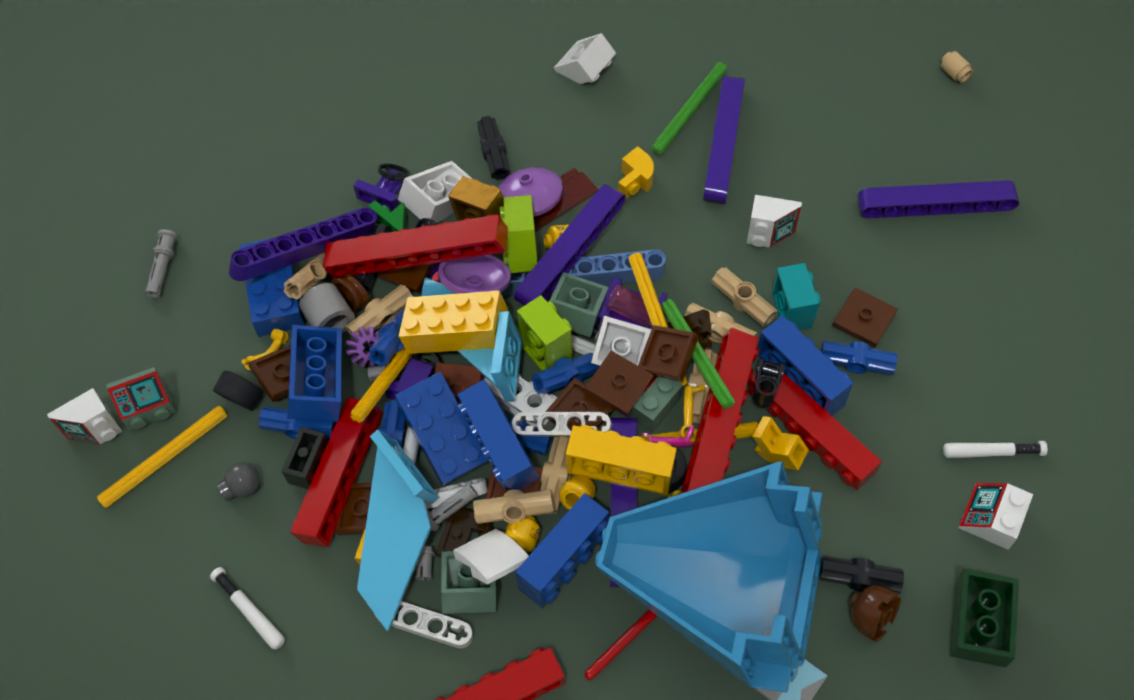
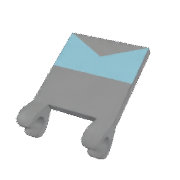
(802, 688)

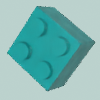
(795, 295)

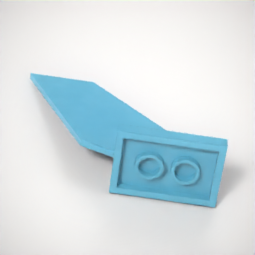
(496, 364)
(394, 528)

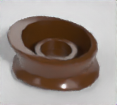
(352, 291)

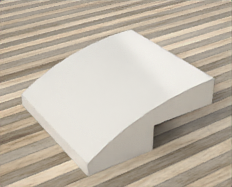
(491, 556)

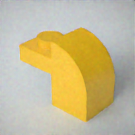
(638, 171)
(779, 446)

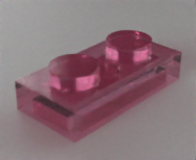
(629, 305)

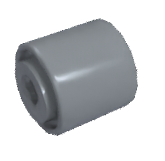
(326, 307)

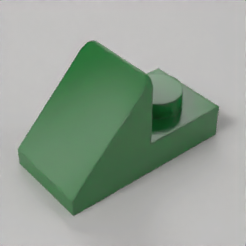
(394, 220)

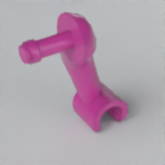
(674, 441)

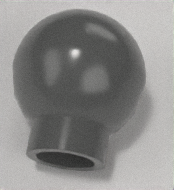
(239, 481)

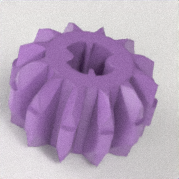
(357, 345)

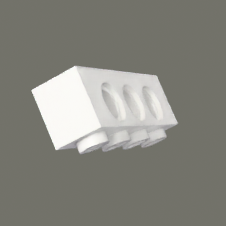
(523, 401)

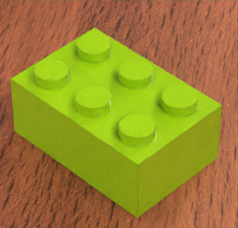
(521, 239)
(544, 333)

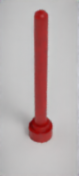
(619, 645)

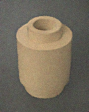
(956, 66)

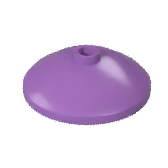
(538, 182)
(474, 274)

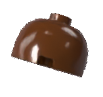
(873, 610)

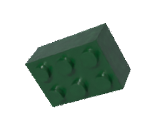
(985, 618)

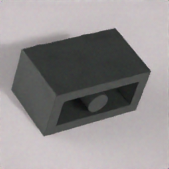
(304, 457)

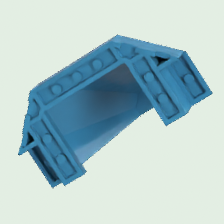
(727, 569)

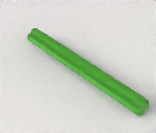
(689, 108)
(700, 357)

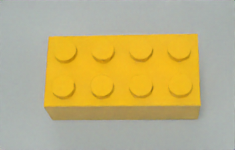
(451, 322)
(620, 459)

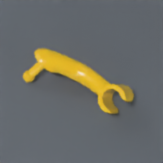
(280, 338)
(688, 408)

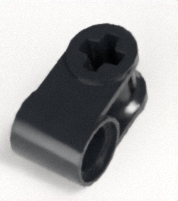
(768, 379)

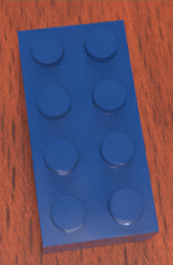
(269, 304)
(805, 364)
(315, 373)
(441, 429)
(497, 437)
(562, 551)

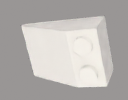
(428, 191)

